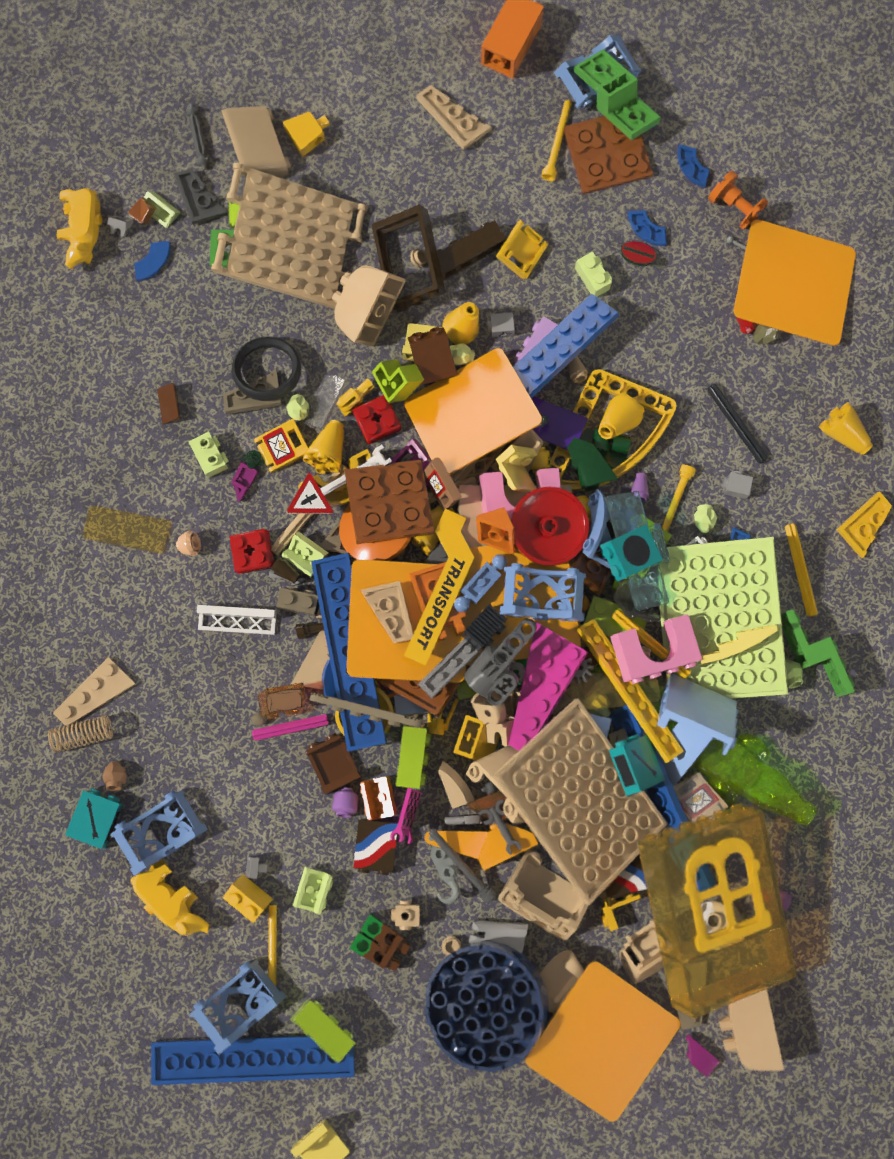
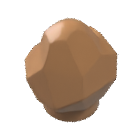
(114, 776)

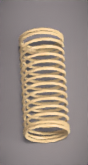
(104, 720)

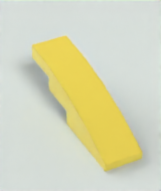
(745, 640)

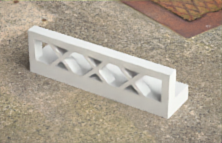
(232, 612)

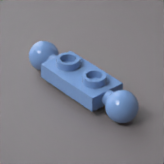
(480, 583)

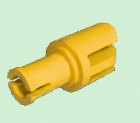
(354, 397)

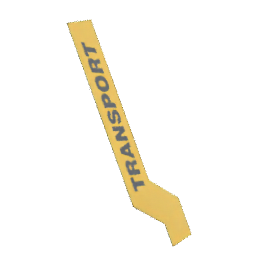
(446, 589)

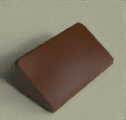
(169, 404)

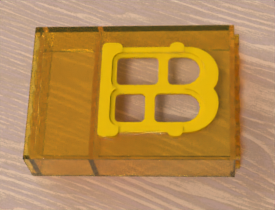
(731, 962)

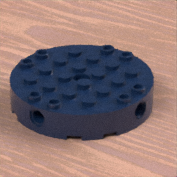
(515, 1002)

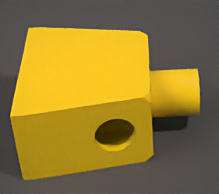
(306, 131)

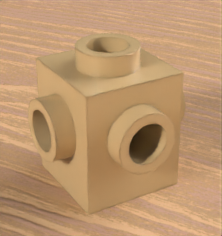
(413, 911)

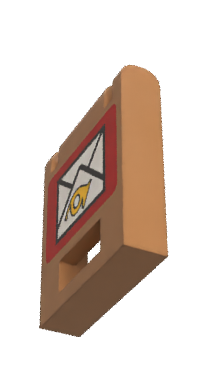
(441, 484)

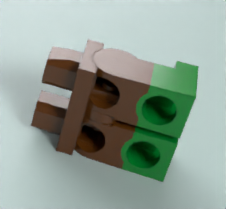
(383, 948)

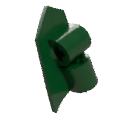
(612, 453)
(589, 465)

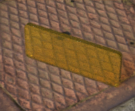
(126, 529)
(601, 693)

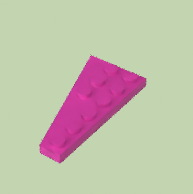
(547, 675)

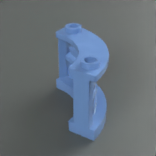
(568, 76)
(598, 531)
(520, 610)
(149, 858)
(265, 1003)

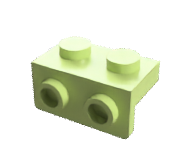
(302, 552)
(313, 890)

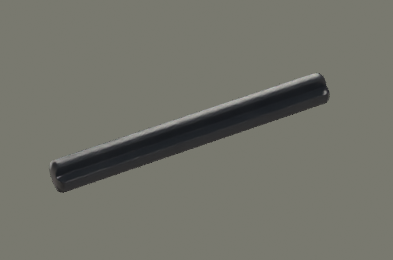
(737, 423)

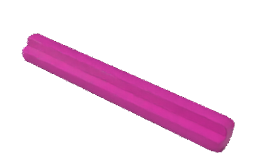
(290, 727)

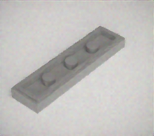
(448, 668)

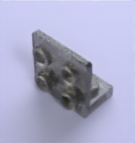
(625, 603)

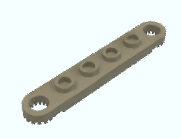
(358, 710)

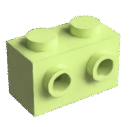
(593, 274)
(208, 455)

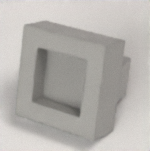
(121, 223)
(254, 867)

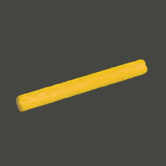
(801, 570)
(647, 640)

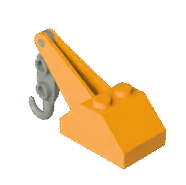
(486, 846)

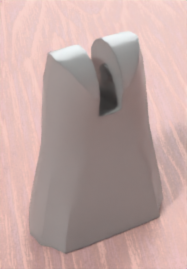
(500, 932)

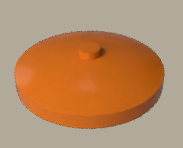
(377, 551)

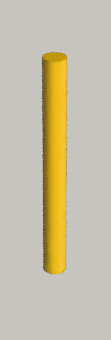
(272, 943)

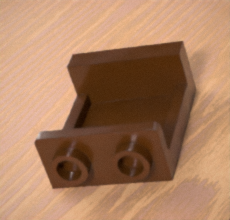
(432, 354)
(332, 763)

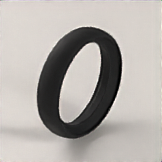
(262, 342)

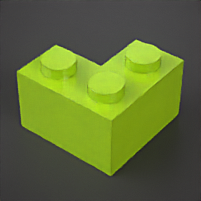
(396, 380)

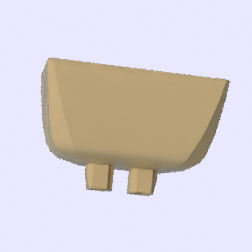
(366, 303)
(753, 1033)

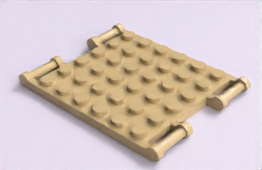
(288, 236)

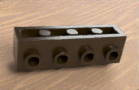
(470, 249)

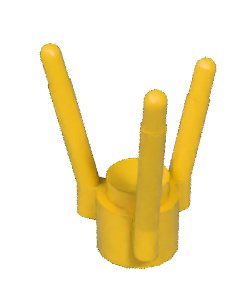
(438, 726)

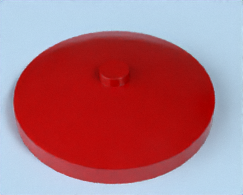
(549, 526)

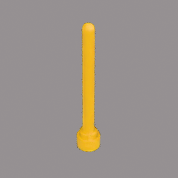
(549, 172)
(686, 473)

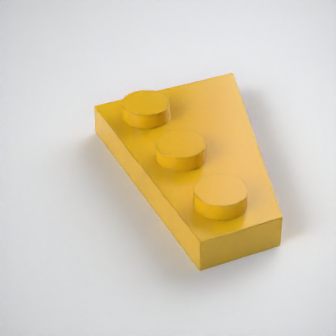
(862, 526)

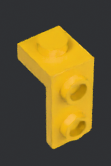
(608, 918)

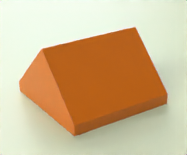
(496, 530)

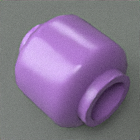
(345, 802)

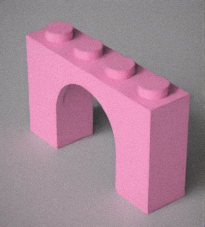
(493, 488)
(636, 665)

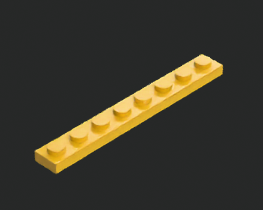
(631, 693)

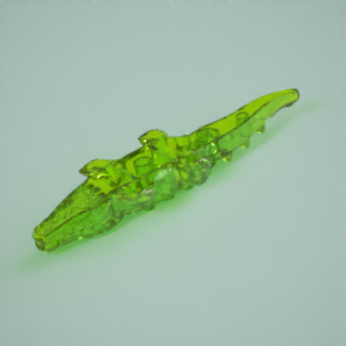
(745, 774)

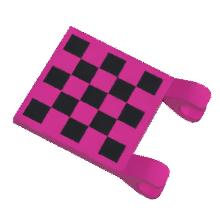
(407, 816)

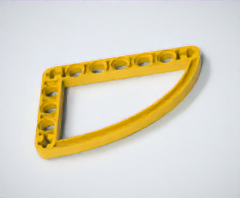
(626, 385)

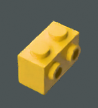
(247, 898)

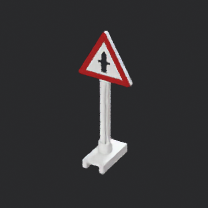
(311, 498)

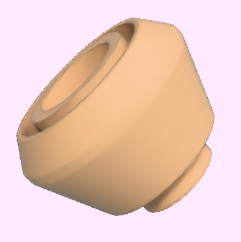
(189, 543)

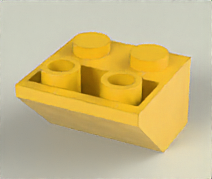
(473, 740)

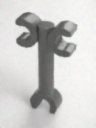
(494, 813)

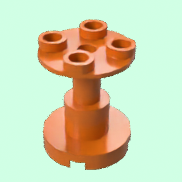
(733, 196)

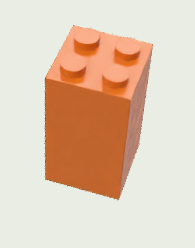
(511, 36)

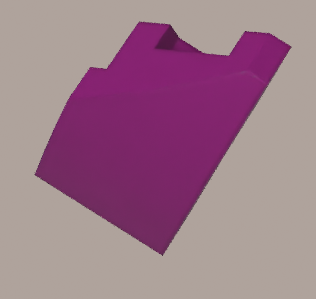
(243, 480)
(700, 1057)

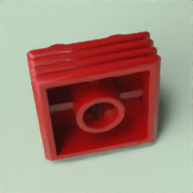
(371, 429)
(262, 556)

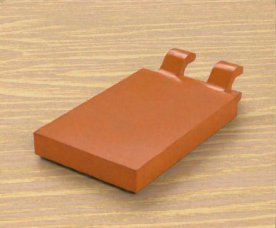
(423, 585)

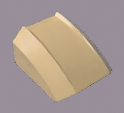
(455, 786)

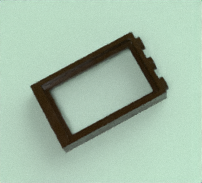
(396, 222)

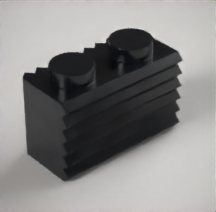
(485, 627)

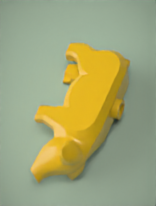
(83, 227)
(166, 903)

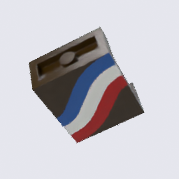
(374, 847)
(628, 882)

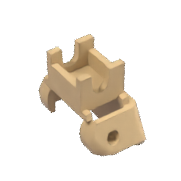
(497, 718)
(646, 948)
(560, 977)

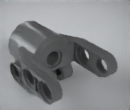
(497, 666)

